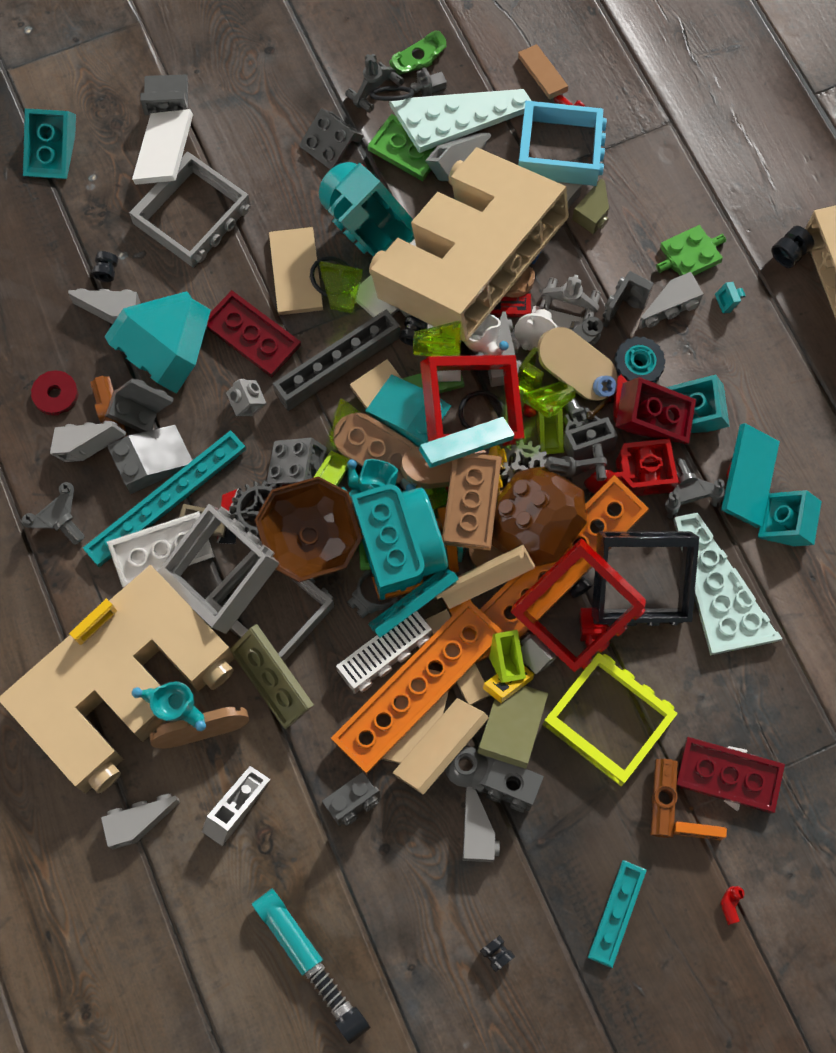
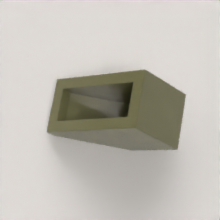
(593, 208)

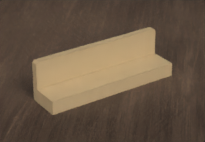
(488, 576)

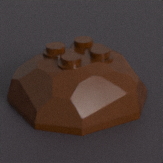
(539, 512)
(309, 528)

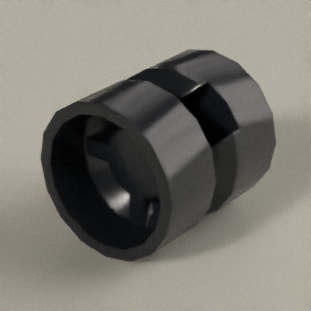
(792, 246)

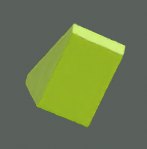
(550, 433)
(507, 656)

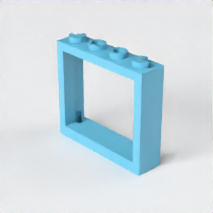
(567, 115)

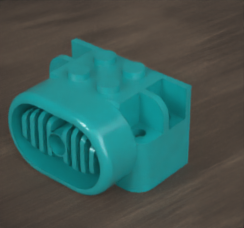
(364, 208)
(399, 536)

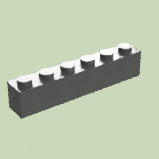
(336, 360)

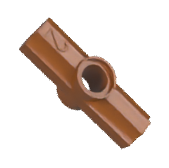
(103, 391)
(663, 814)

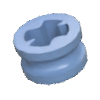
(611, 385)

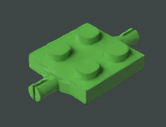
(691, 252)

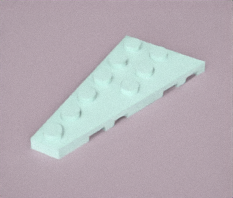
(448, 117)
(722, 598)

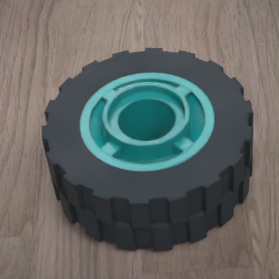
(642, 350)

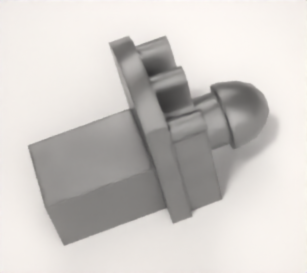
(428, 83)

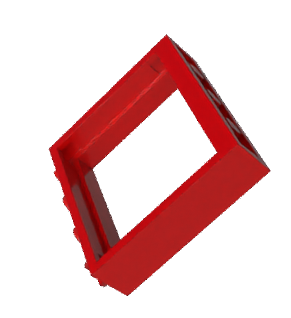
(490, 362)
(579, 550)

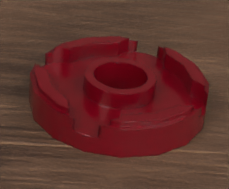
(48, 382)

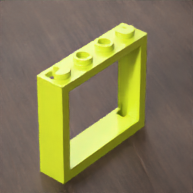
(587, 750)

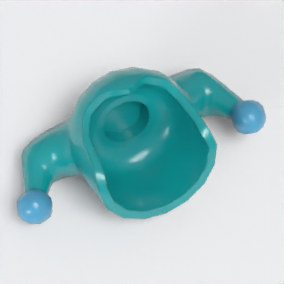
(373, 475)
(172, 703)

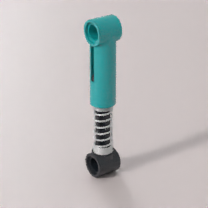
(308, 962)

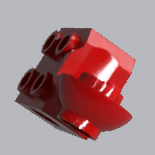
(642, 468)

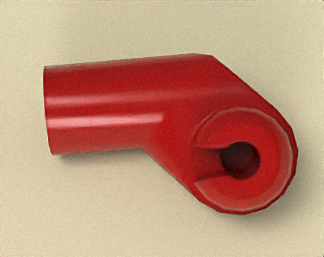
(729, 902)

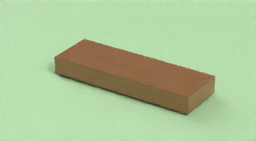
(543, 71)

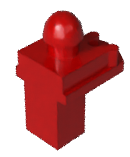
(588, 630)

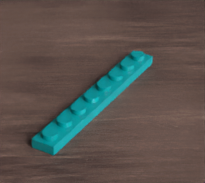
(168, 495)

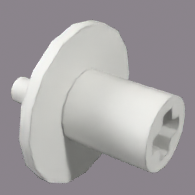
(532, 327)

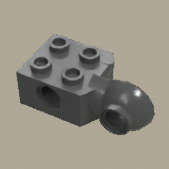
(492, 776)

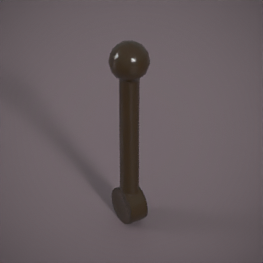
(590, 415)

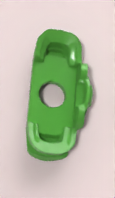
(431, 47)

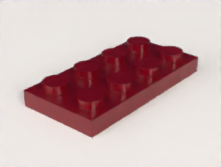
(252, 333)
(730, 775)

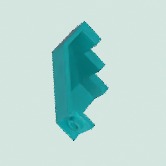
(162, 337)

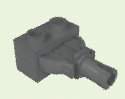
(583, 433)

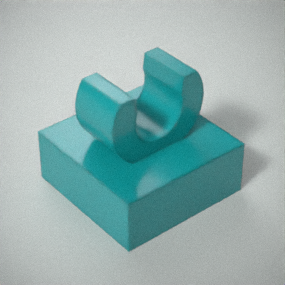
(729, 297)

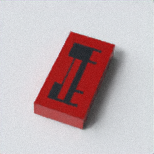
(513, 306)

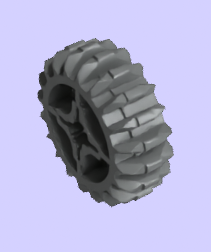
(251, 512)

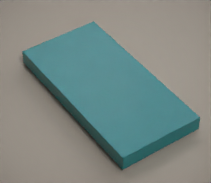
(750, 475)
(412, 602)

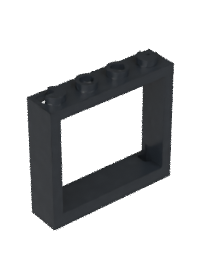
(651, 616)

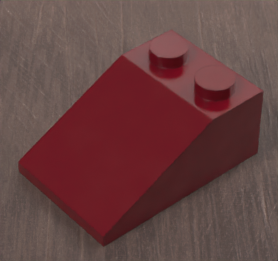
(655, 411)

